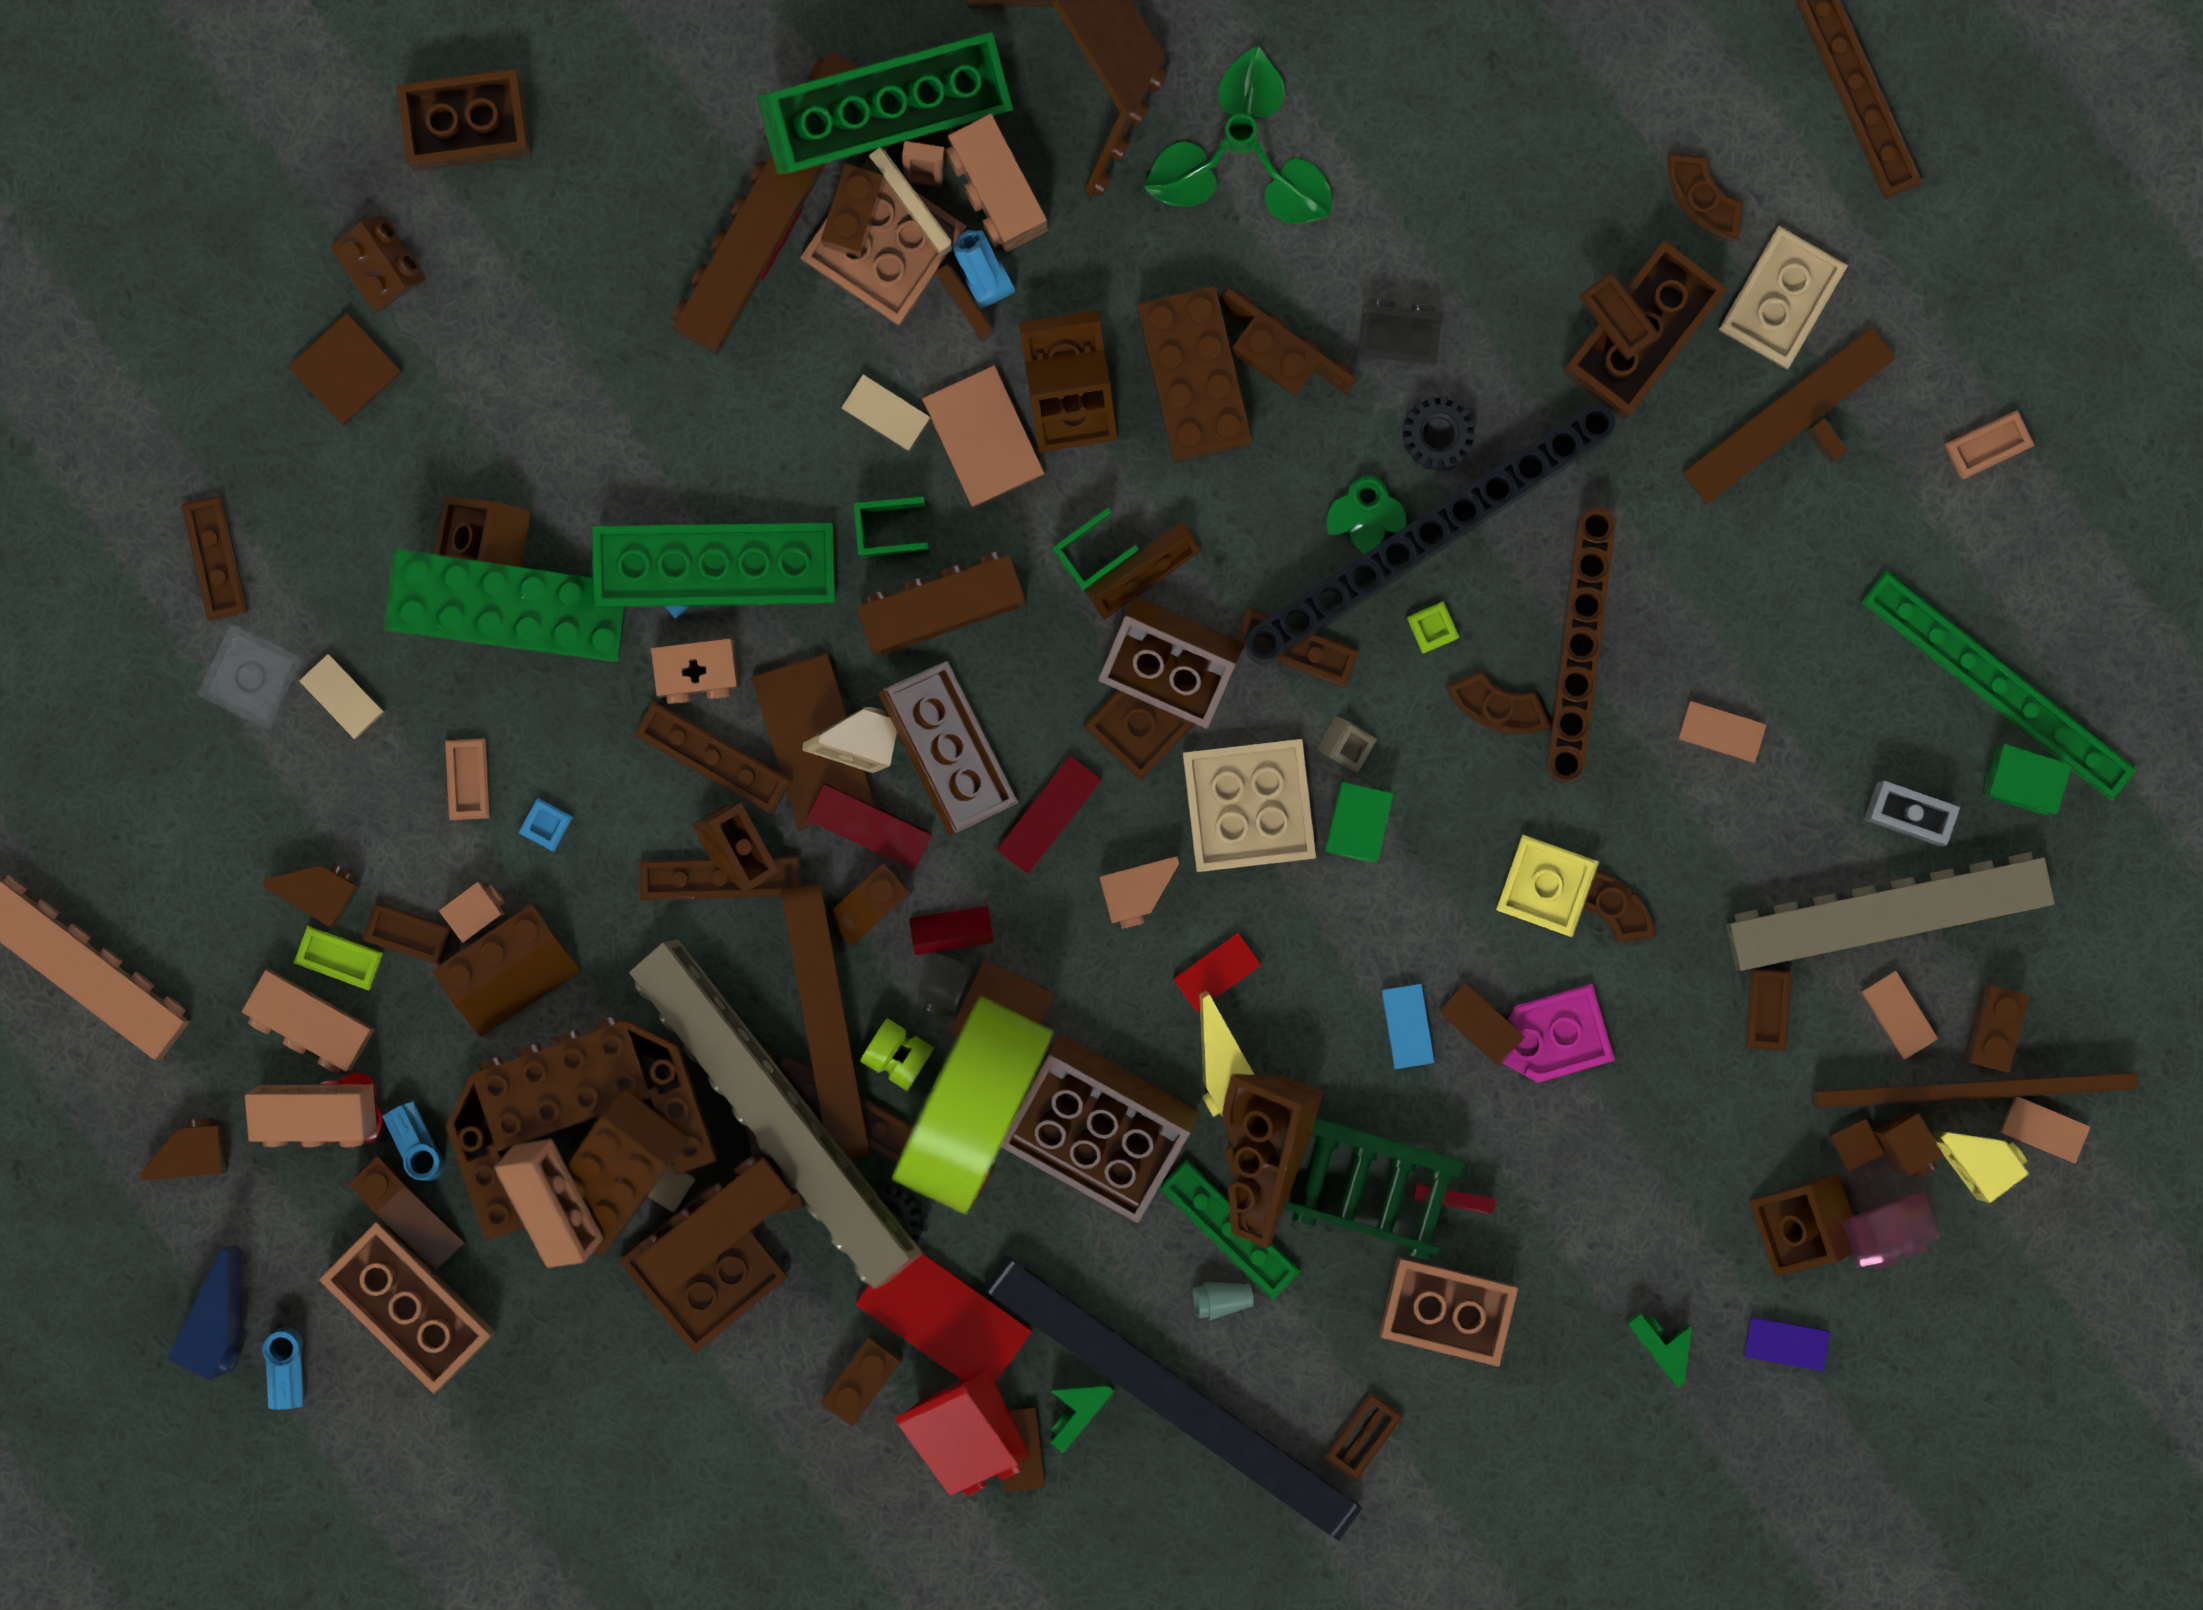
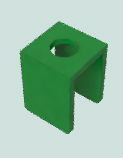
(886, 505)
(1077, 535)
(2026, 780)
(1358, 822)

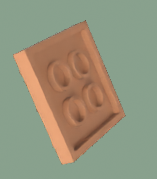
(895, 260)

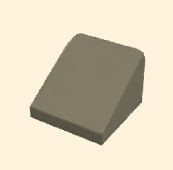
(1346, 744)

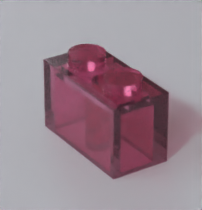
(1891, 1230)

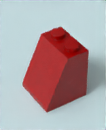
(965, 1434)

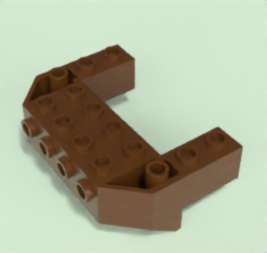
(562, 1088)

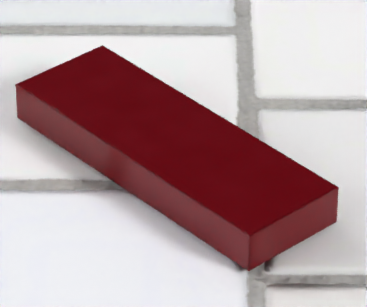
(1049, 815)
(869, 826)

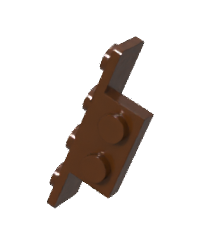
(1278, 352)

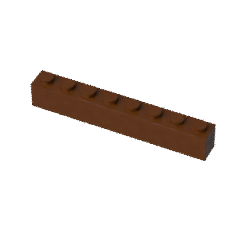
(749, 243)

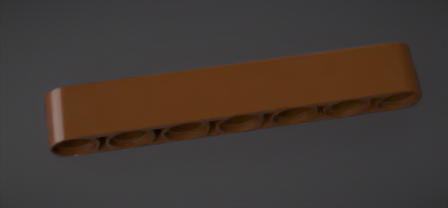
(1591, 628)
(824, 1018)

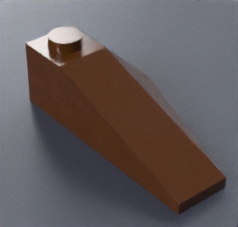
(1267, 1137)

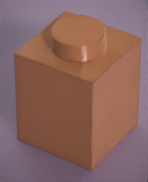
(473, 911)

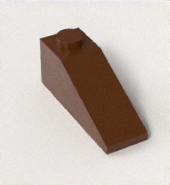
(406, 1211)

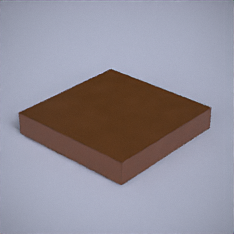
(345, 369)
(1136, 732)
(1006, 990)

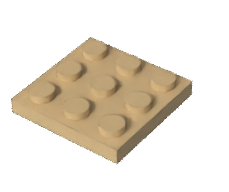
(1249, 805)

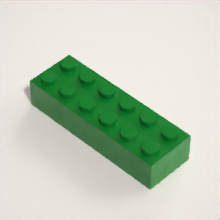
(884, 103)

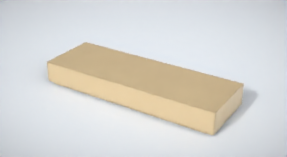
(911, 201)

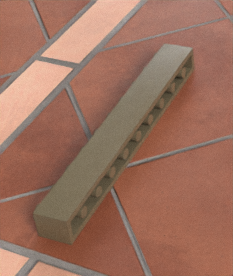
(775, 1113)

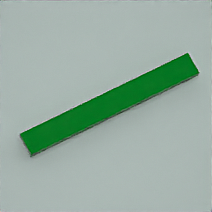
(1998, 686)

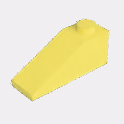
(1219, 1055)

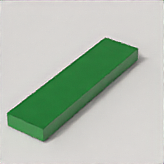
(1211, 1213)

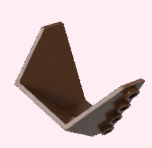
(1120, 54)

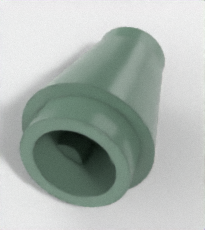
(1220, 1299)

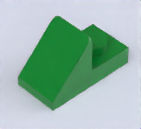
(1671, 1353)
(1085, 1402)

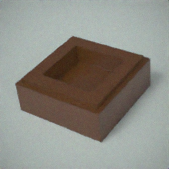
(1827, 440)
(1856, 1144)

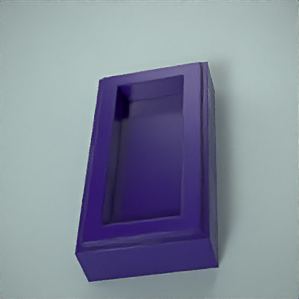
(1786, 1343)

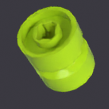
(884, 1047)

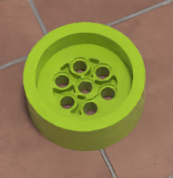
(973, 1105)

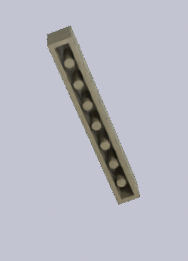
(1889, 913)

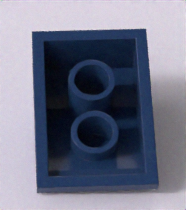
(214, 1323)

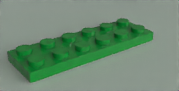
(712, 565)
(499, 606)

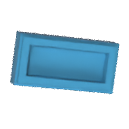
(1407, 1026)

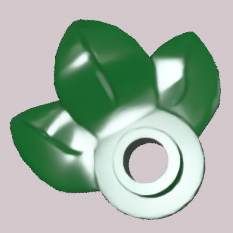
(1366, 520)

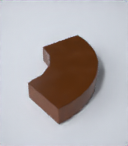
(1701, 197)
(1496, 708)
(1619, 909)

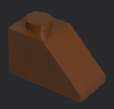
(735, 846)
(317, 891)
(868, 904)
(190, 1152)

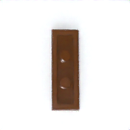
(214, 558)
(1143, 570)
(1315, 656)

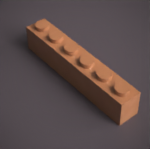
(86, 973)

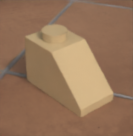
(858, 740)

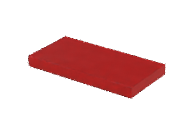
(946, 1319)

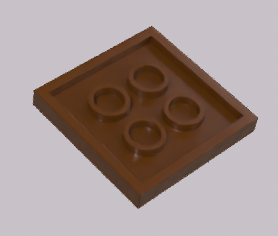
(717, 1292)

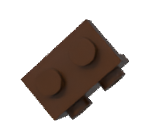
(377, 262)

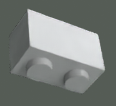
(1912, 813)

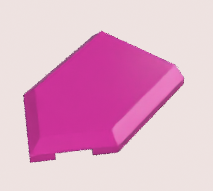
(1561, 1035)

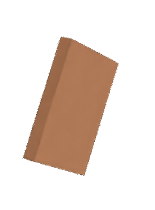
(983, 436)

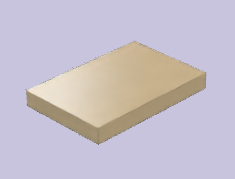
(1783, 297)

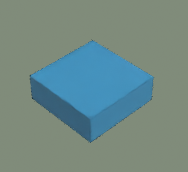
(545, 824)

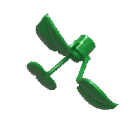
(1246, 90)

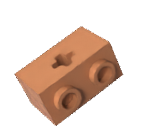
(674, 660)

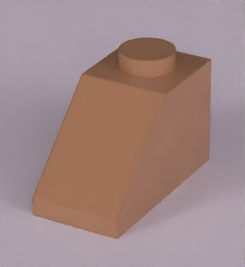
(1136, 890)

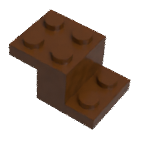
(1068, 381)

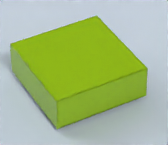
(1432, 627)

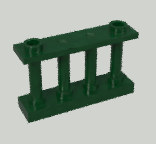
(1404, 1159)

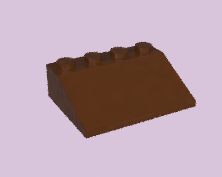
(1099, 1128)

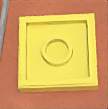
(1547, 885)

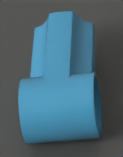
(983, 272)
(413, 1138)
(284, 1373)

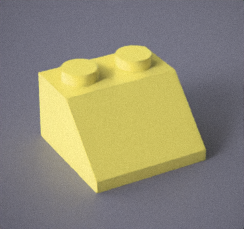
(1982, 1163)

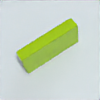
(338, 958)

